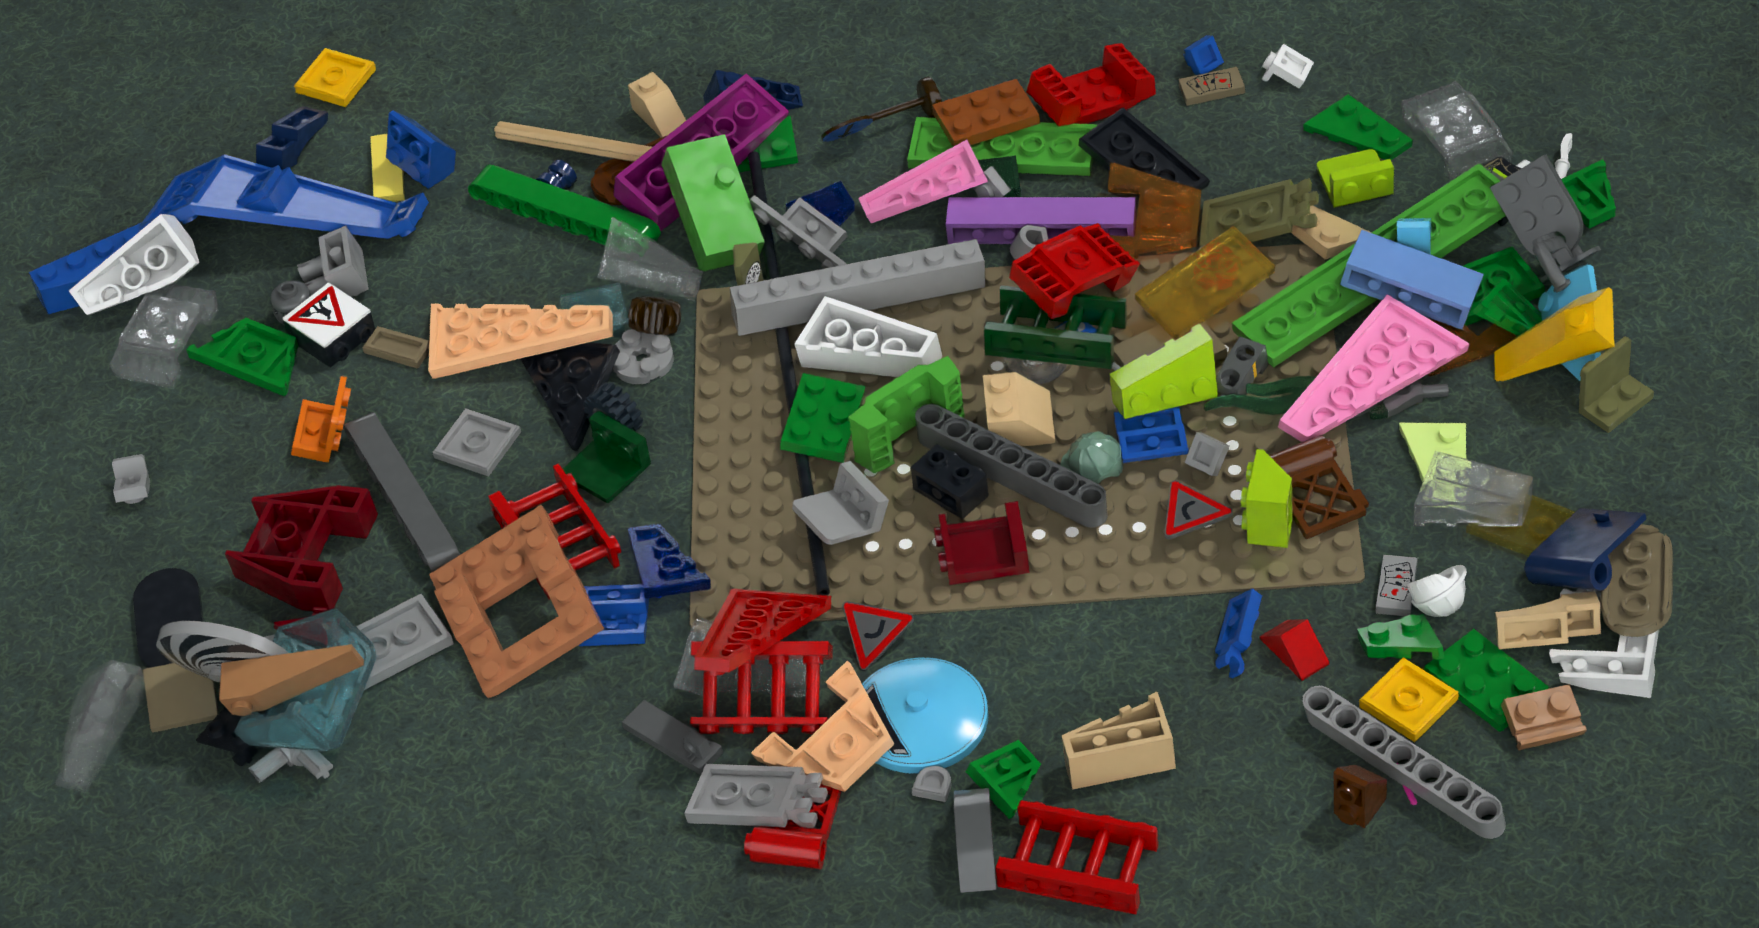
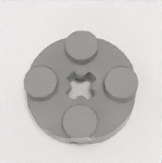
(636, 343)

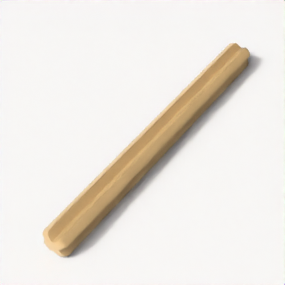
(569, 141)

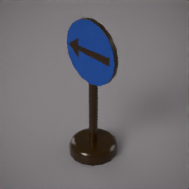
(927, 96)

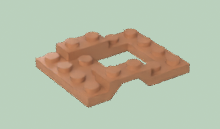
(495, 570)

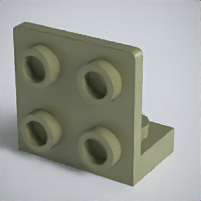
(1607, 389)

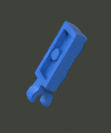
(1237, 631)

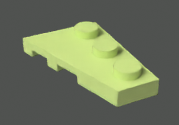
(1427, 438)

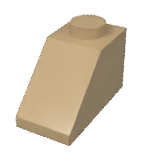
(655, 104)

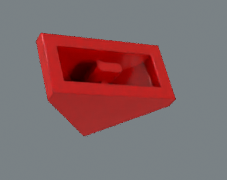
(1296, 647)

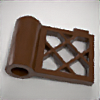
(1307, 463)

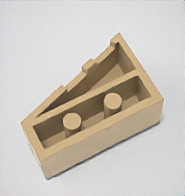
(1120, 747)

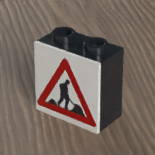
(329, 324)

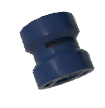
(559, 175)

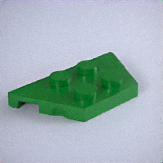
(251, 353)

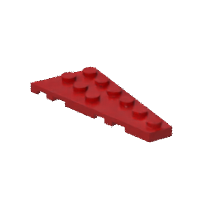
(752, 623)

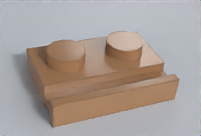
(1543, 717)

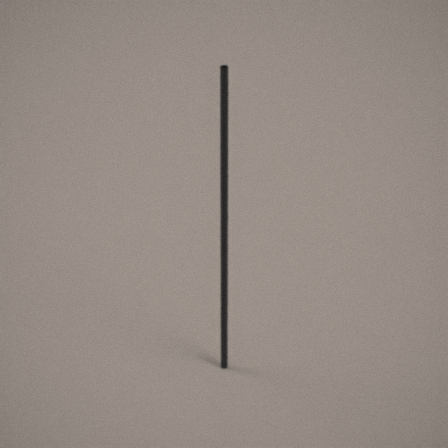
(789, 378)

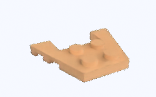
(843, 744)

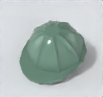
(1094, 457)

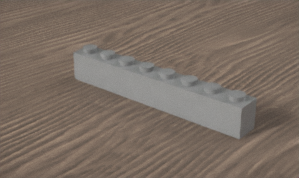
(862, 284)

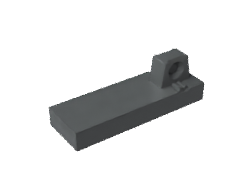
(672, 737)

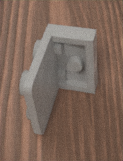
(847, 511)

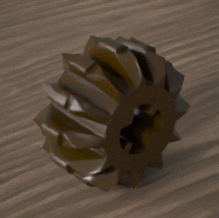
(654, 315)

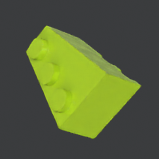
(1167, 378)

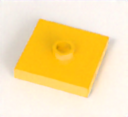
(335, 77)
(1408, 699)

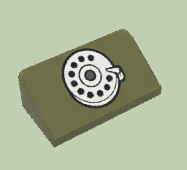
(747, 263)

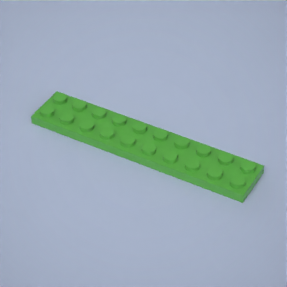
(1319, 301)

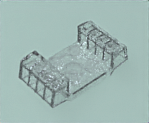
(1456, 128)
(159, 332)

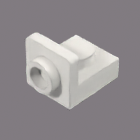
(1287, 65)

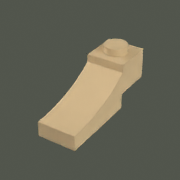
(1549, 622)

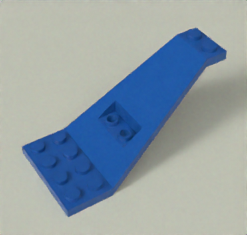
(274, 196)

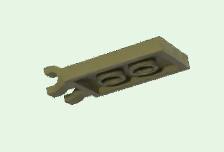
(1260, 211)

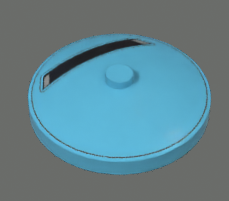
(930, 712)

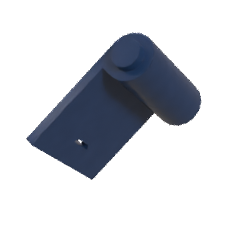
(1580, 549)

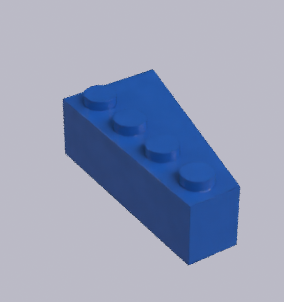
(58, 277)

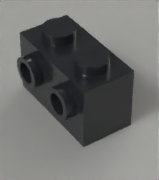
(949, 481)

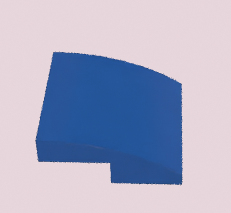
(1151, 435)
(622, 613)

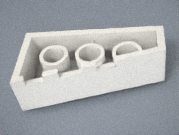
(863, 342)

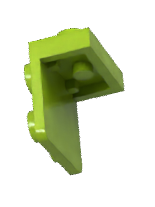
(1356, 177)

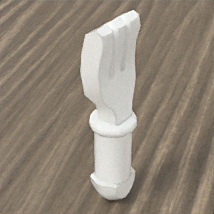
(1562, 164)

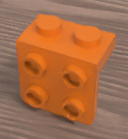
(318, 426)

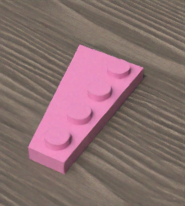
(932, 180)

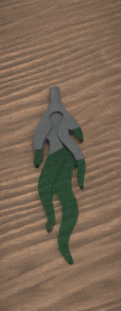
(1297, 385)

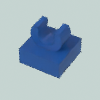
(1203, 55)

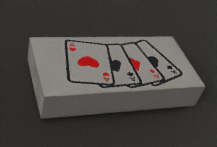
(1393, 591)

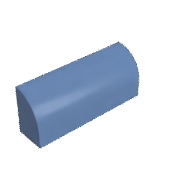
(1412, 277)

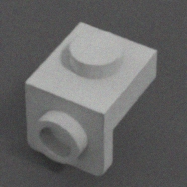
(131, 478)

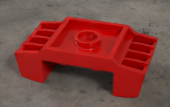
(1095, 92)
(1071, 265)

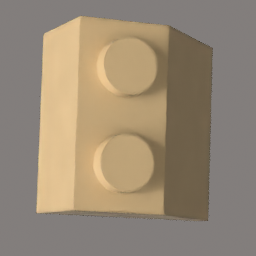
(1018, 409)

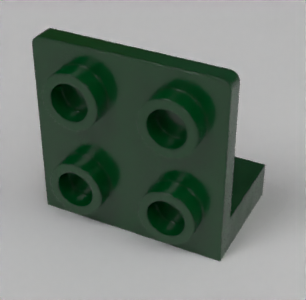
(610, 459)

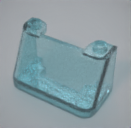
(323, 714)

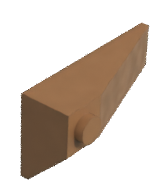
(270, 680)

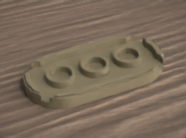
(1640, 585)

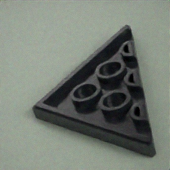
(567, 379)

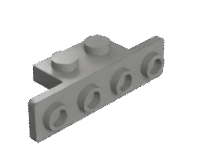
(806, 227)

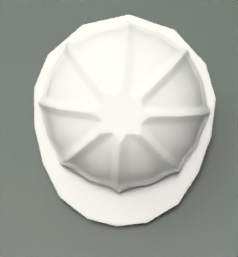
(1439, 593)

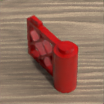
(793, 843)

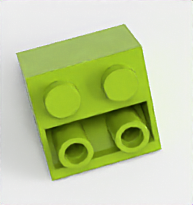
(1267, 502)

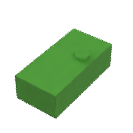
(711, 200)

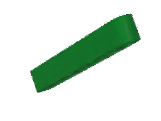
(553, 205)

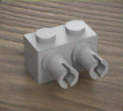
(339, 262)

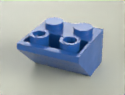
(418, 151)

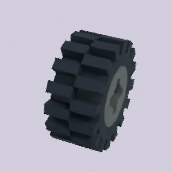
(614, 404)

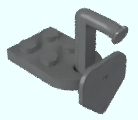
(1544, 218)

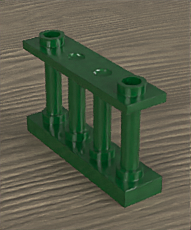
(1056, 345)

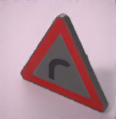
(1191, 510)
(874, 630)

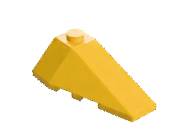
(1567, 334)

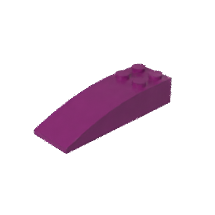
(740, 112)

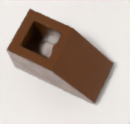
(1358, 794)

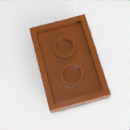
(986, 113)

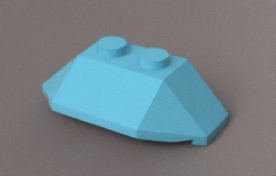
(1581, 283)

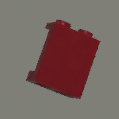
(983, 547)

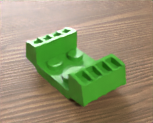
(893, 408)

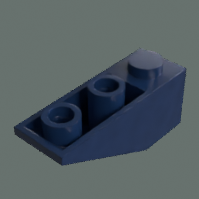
(784, 93)

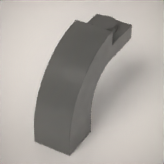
(974, 840)

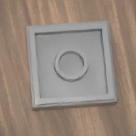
(476, 442)

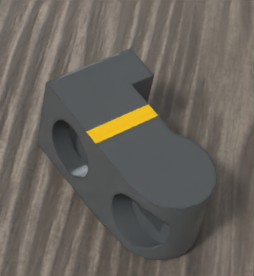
(1241, 367)

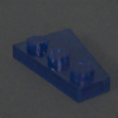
(661, 564)

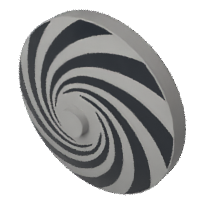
(206, 645)

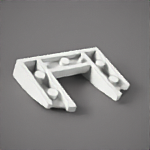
(1621, 672)

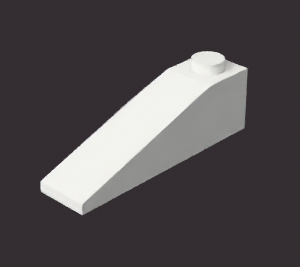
(145, 263)

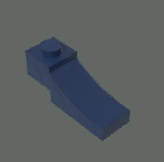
(290, 137)

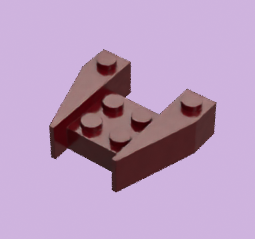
(291, 537)

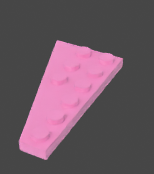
(1377, 361)

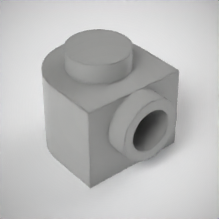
(1027, 239)

